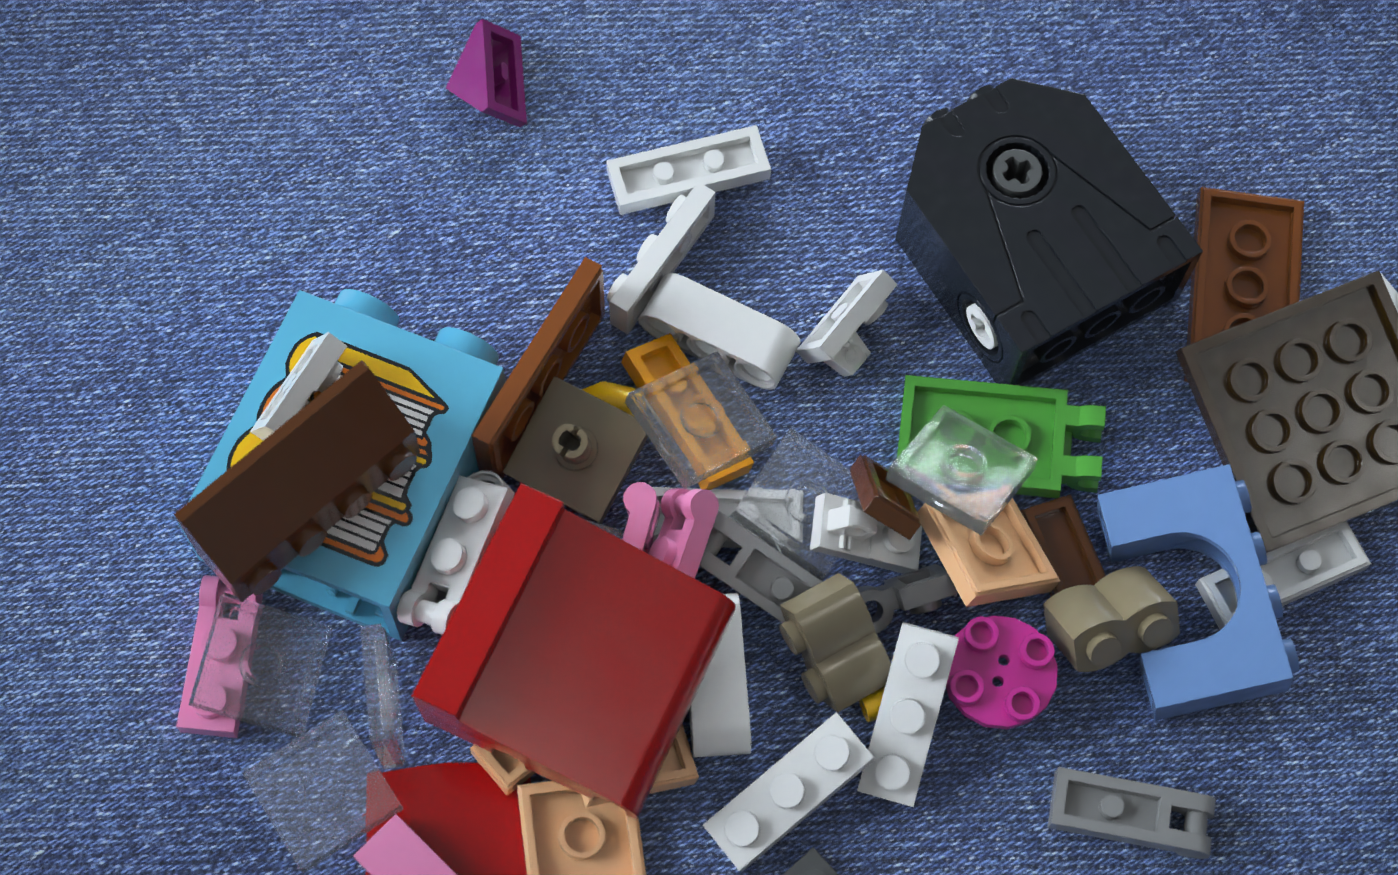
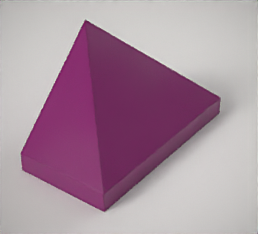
(492, 73)

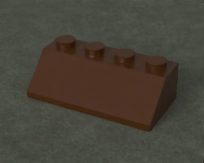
(300, 483)

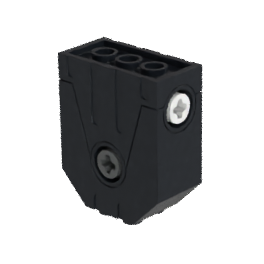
(1037, 228)

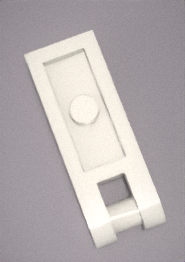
(454, 552)

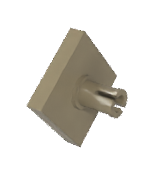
(577, 450)

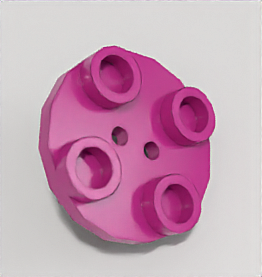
(1026, 679)

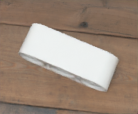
(709, 322)
(721, 704)

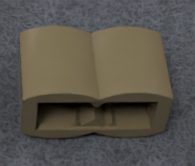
(1112, 618)
(836, 643)

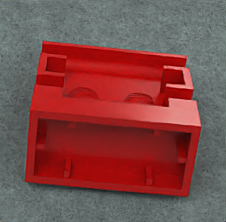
(573, 653)

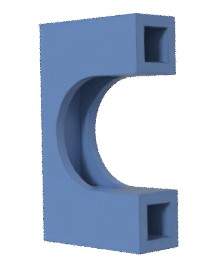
(1208, 516)

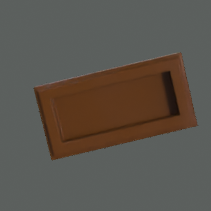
(883, 499)
(1065, 542)

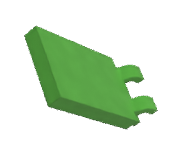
(1025, 416)

